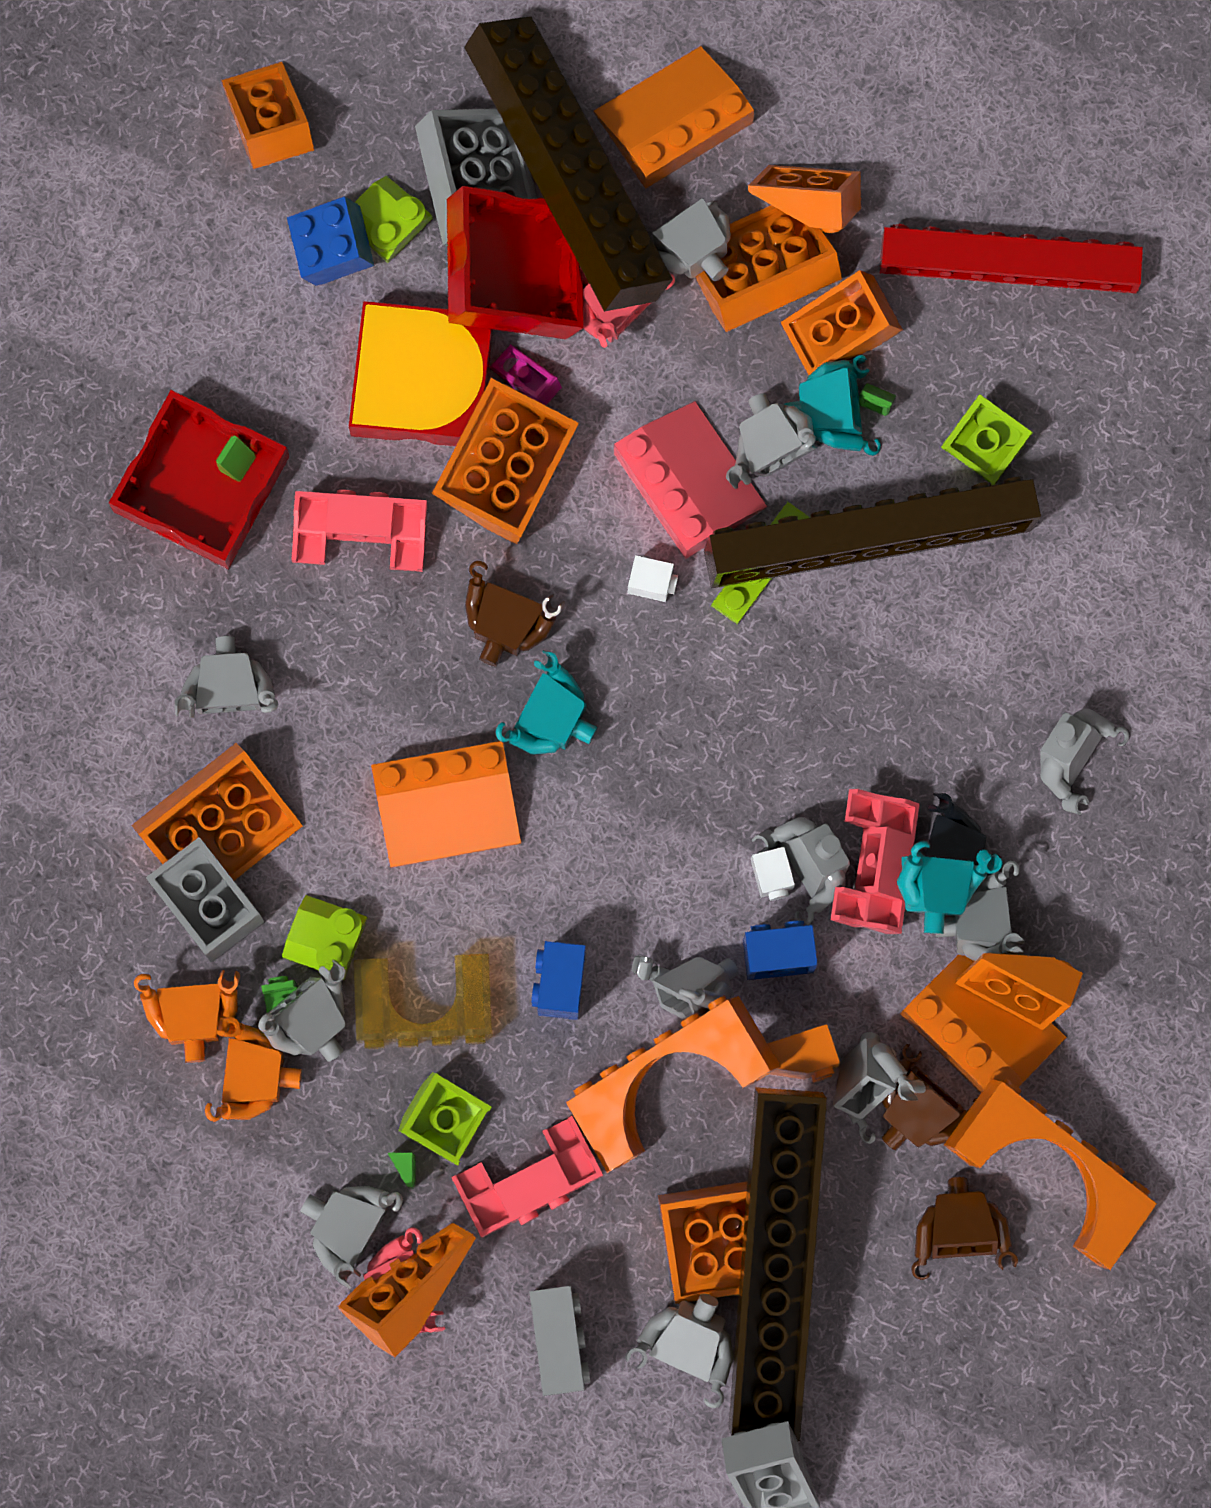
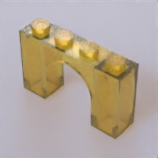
(467, 1019)

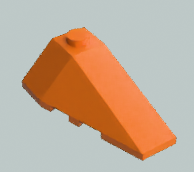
(401, 1300)

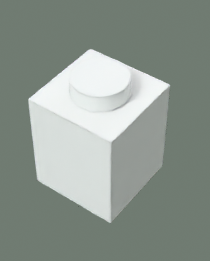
(652, 579)
(773, 873)

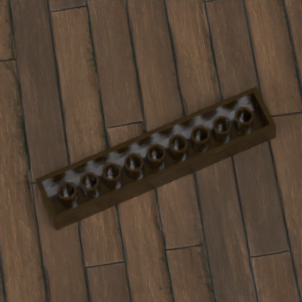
(568, 163)
(871, 532)
(777, 1259)

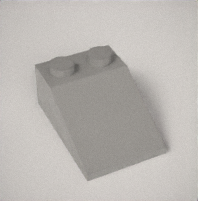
(205, 899)
(769, 1468)

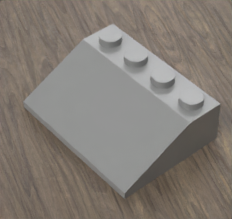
(470, 151)

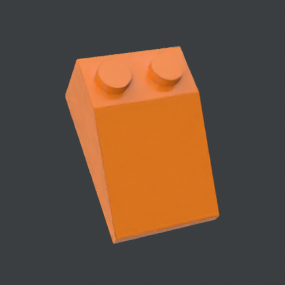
(268, 115)
(811, 195)
(842, 322)
(1024, 985)
(806, 1055)

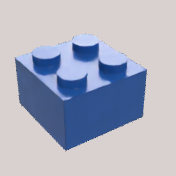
(330, 241)
(779, 951)
(561, 980)

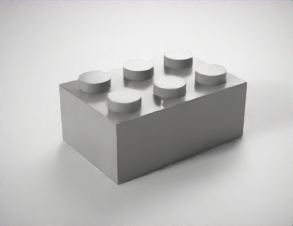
(559, 1340)

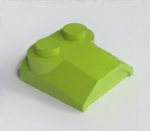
(391, 217)
(987, 439)
(323, 934)
(443, 1117)

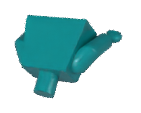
(833, 404)
(551, 713)
(941, 884)

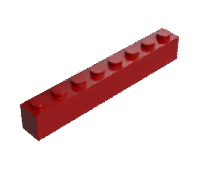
(1011, 259)

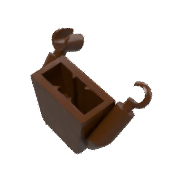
(506, 618)
(923, 1120)
(962, 1227)

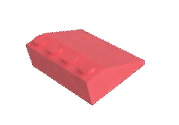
(682, 476)

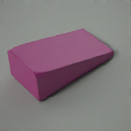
(527, 376)

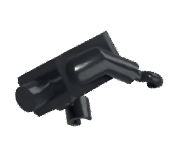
(954, 833)

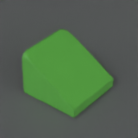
(876, 399)
(235, 459)
(406, 1166)

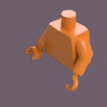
(190, 1012)
(251, 1074)

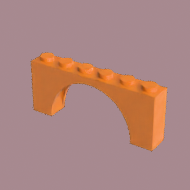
(608, 1107)
(1113, 1203)

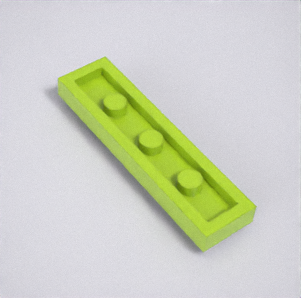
(738, 598)

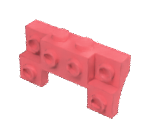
(359, 519)
(886, 838)
(533, 1187)

